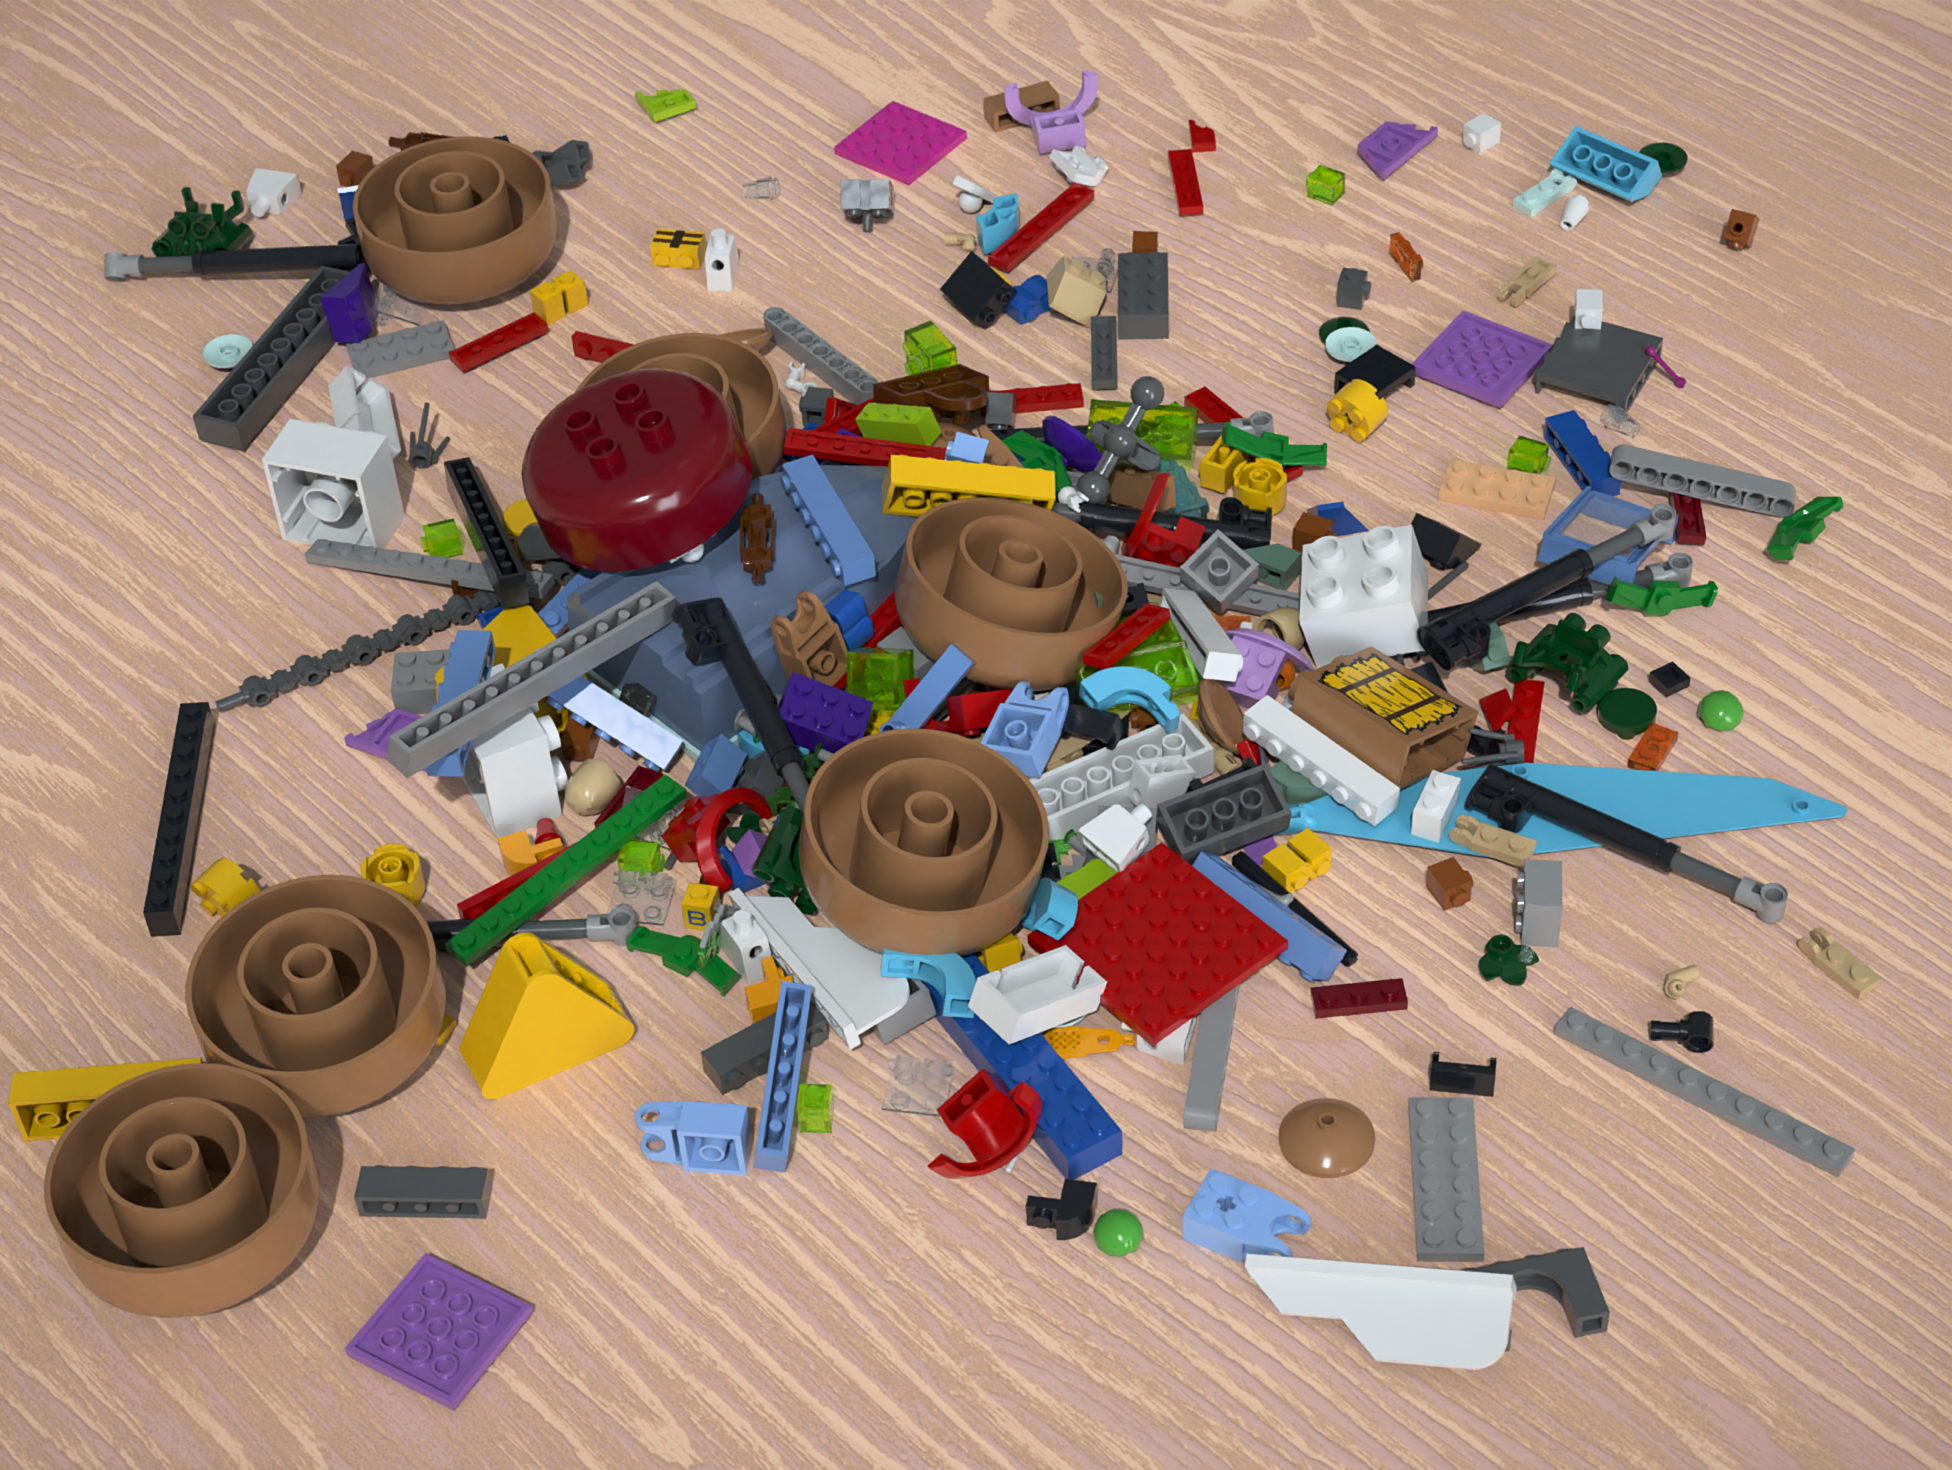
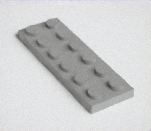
(1445, 1180)

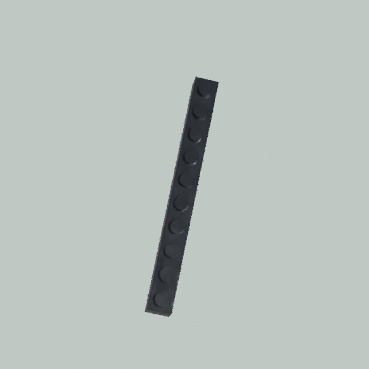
(486, 533)
(179, 820)

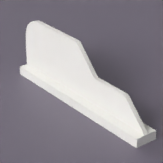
(841, 971)
(1395, 1309)

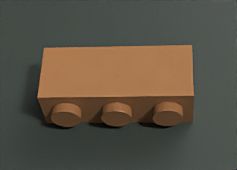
(1036, 97)
(1132, 486)

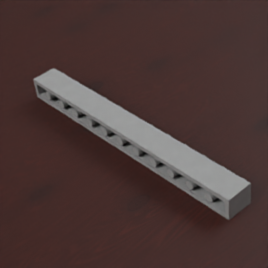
(529, 680)

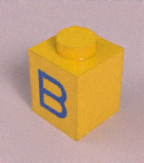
(699, 905)

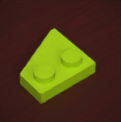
(666, 103)

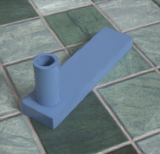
(931, 691)

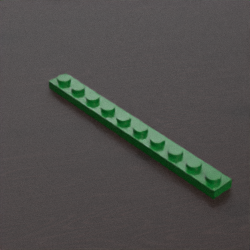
(565, 870)

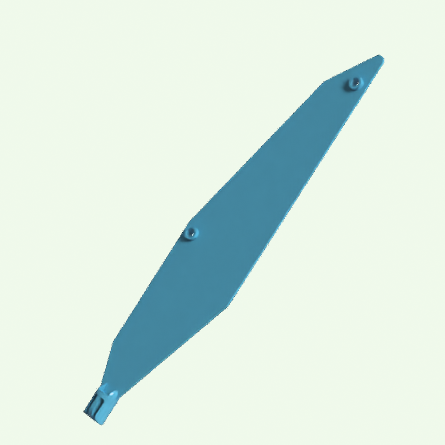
(1650, 800)

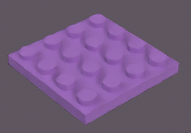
(1481, 359)
(439, 1331)

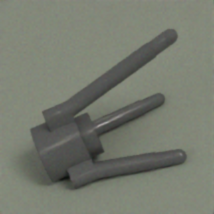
(422, 453)
(1509, 751)

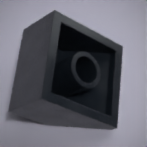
(1442, 543)

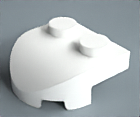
(1079, 166)

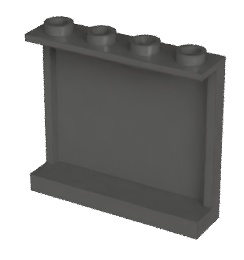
(1600, 362)

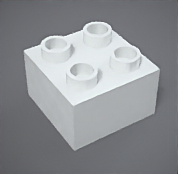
(333, 485)
(1363, 593)
(513, 771)

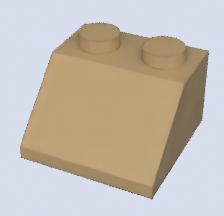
(1075, 290)

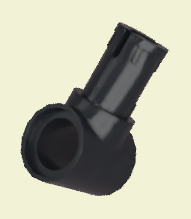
(1694, 1031)

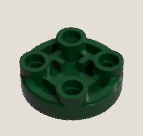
(1627, 712)

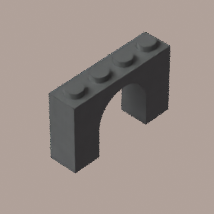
(1565, 1277)

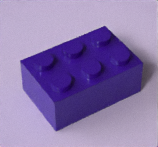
(822, 714)

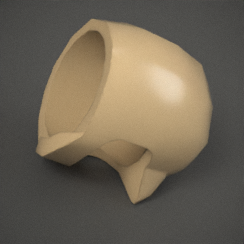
(1285, 625)
(591, 787)

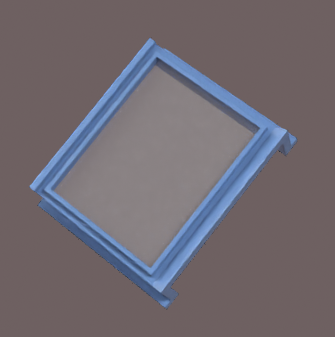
(1590, 521)

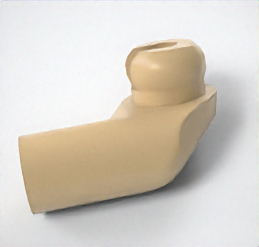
(967, 241)
(1677, 980)

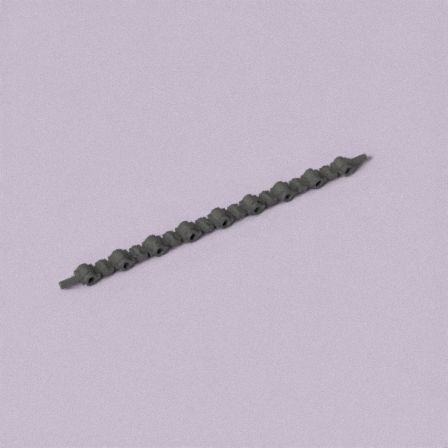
(362, 650)

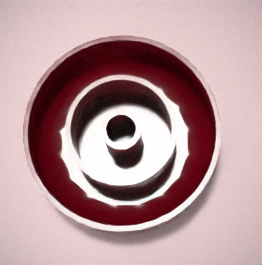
(636, 470)

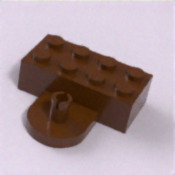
(948, 391)

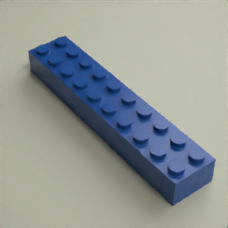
(1072, 1124)

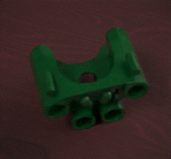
(202, 231)
(1585, 655)
(780, 862)

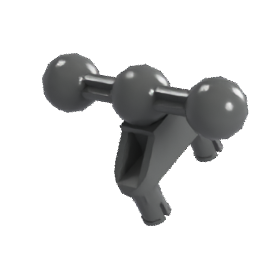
(1122, 441)

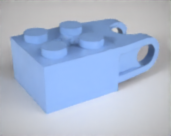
(1028, 728)
(698, 1135)
(1240, 1218)

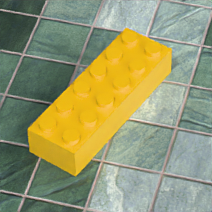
(920, 484)
(51, 1099)

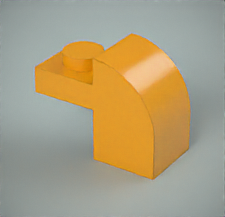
(519, 854)
(764, 996)

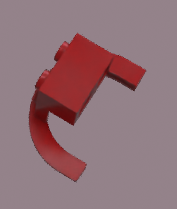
(1157, 543)
(967, 713)
(701, 822)
(989, 1124)

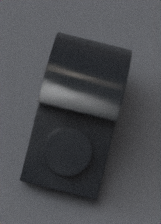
(1068, 1215)

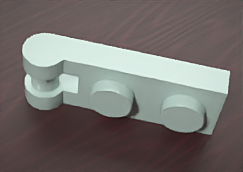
(1544, 193)

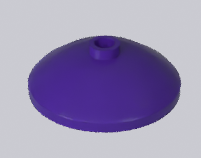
(1075, 448)

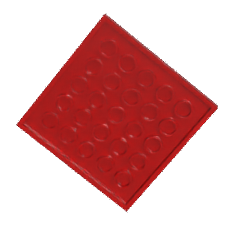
(1164, 942)

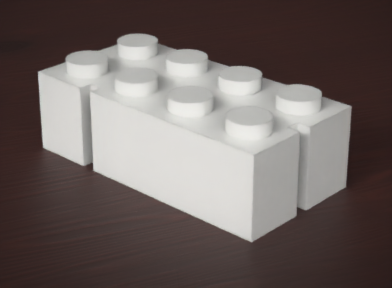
(365, 409)
(1036, 994)

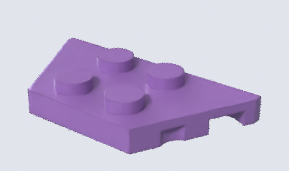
(1393, 145)
(376, 737)

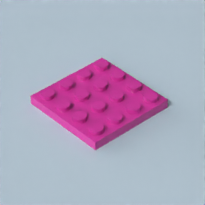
(900, 142)

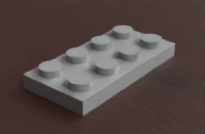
(401, 349)

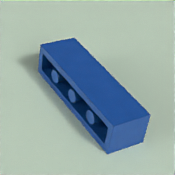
(1580, 453)

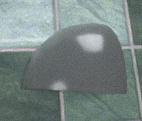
(566, 163)

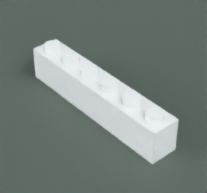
(1207, 642)
(1321, 760)

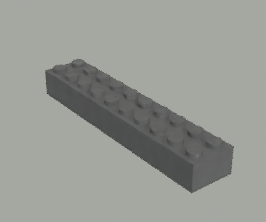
(270, 368)

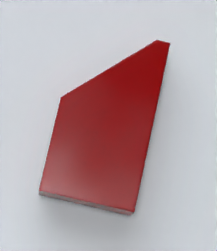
(1201, 138)
(836, 407)
(1498, 708)
(1251, 749)

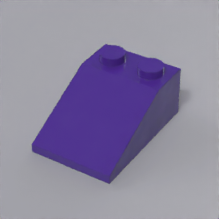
(351, 306)

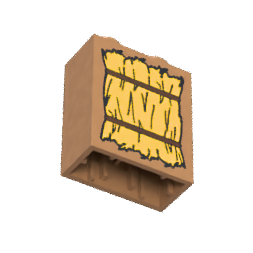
(1384, 715)

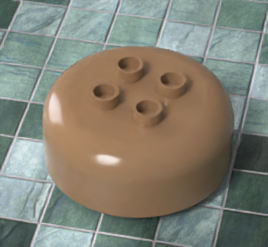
(456, 219)
(733, 369)
(1007, 590)
(922, 842)
(320, 991)
(183, 1190)

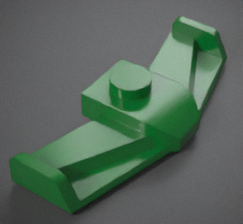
(1274, 447)
(1039, 455)
(1802, 526)
(1660, 596)
(682, 957)

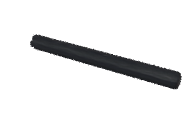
(1257, 874)

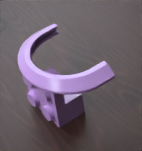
(1058, 128)
(1262, 664)

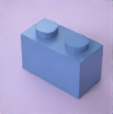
(716, 767)

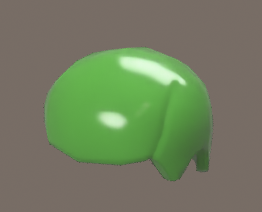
(1720, 710)
(1118, 1232)

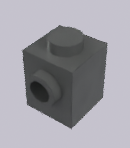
(1352, 288)
(814, 405)
(1000, 410)

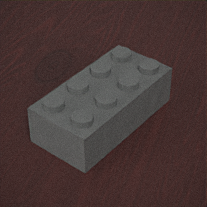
(1143, 296)
(1224, 814)

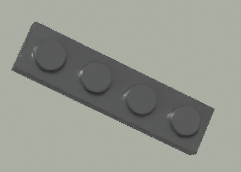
(1104, 352)

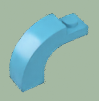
(1131, 686)
(1052, 909)
(945, 972)

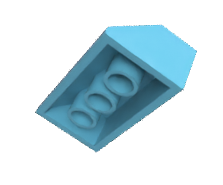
(1607, 165)

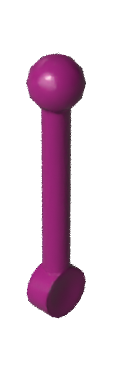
(1679, 381)

